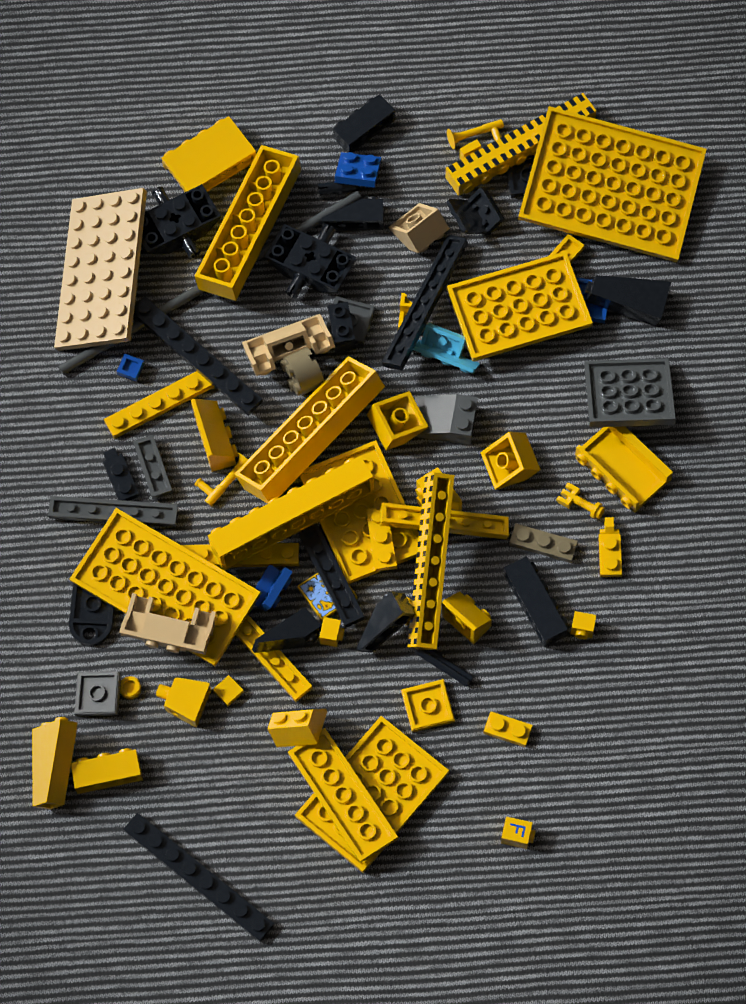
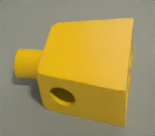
(185, 699)

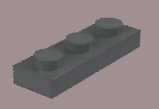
(152, 467)

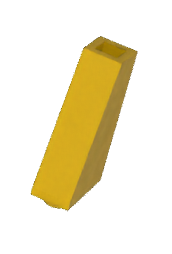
(52, 761)

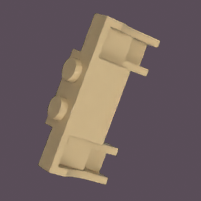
(277, 344)
(167, 631)

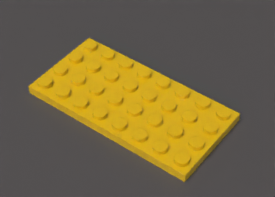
(144, 562)

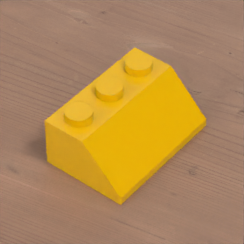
(214, 434)

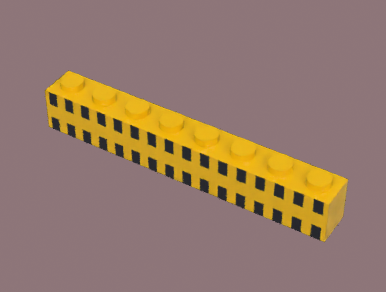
(507, 150)
(431, 560)

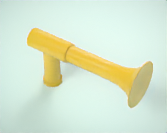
(455, 137)
(215, 494)

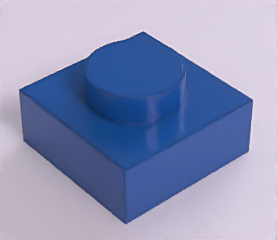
(130, 367)

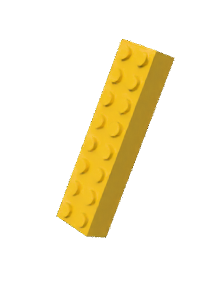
(248, 223)
(309, 430)
(291, 512)

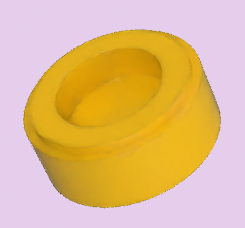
(130, 687)

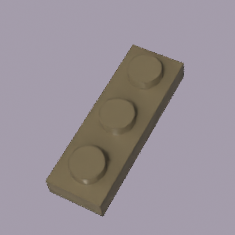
(543, 543)

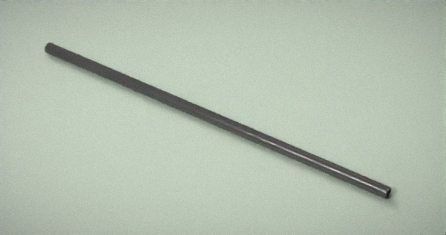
(194, 291)

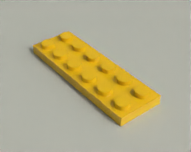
(343, 796)

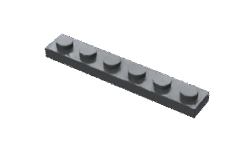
(101, 509)

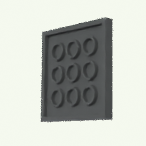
(629, 392)

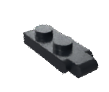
(119, 475)

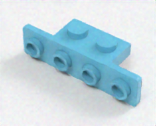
(446, 347)

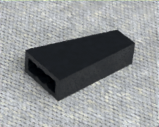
(629, 296)

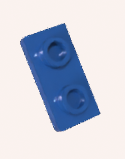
(271, 585)

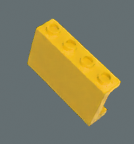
(210, 156)
(624, 465)

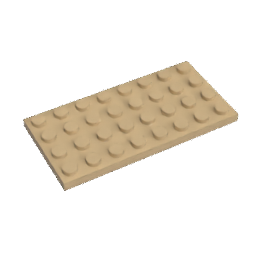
(101, 270)

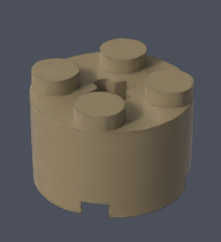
(302, 371)

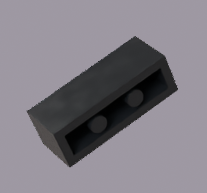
(364, 123)

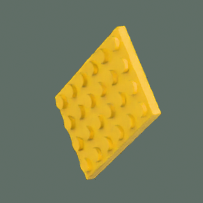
(519, 306)
(348, 528)
(394, 774)

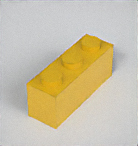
(106, 770)

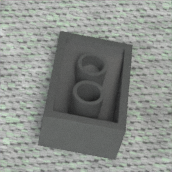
(448, 417)

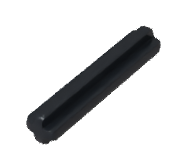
(445, 665)

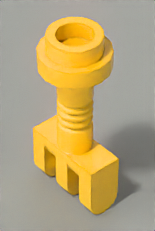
(596, 510)

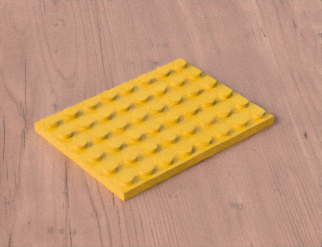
(612, 184)

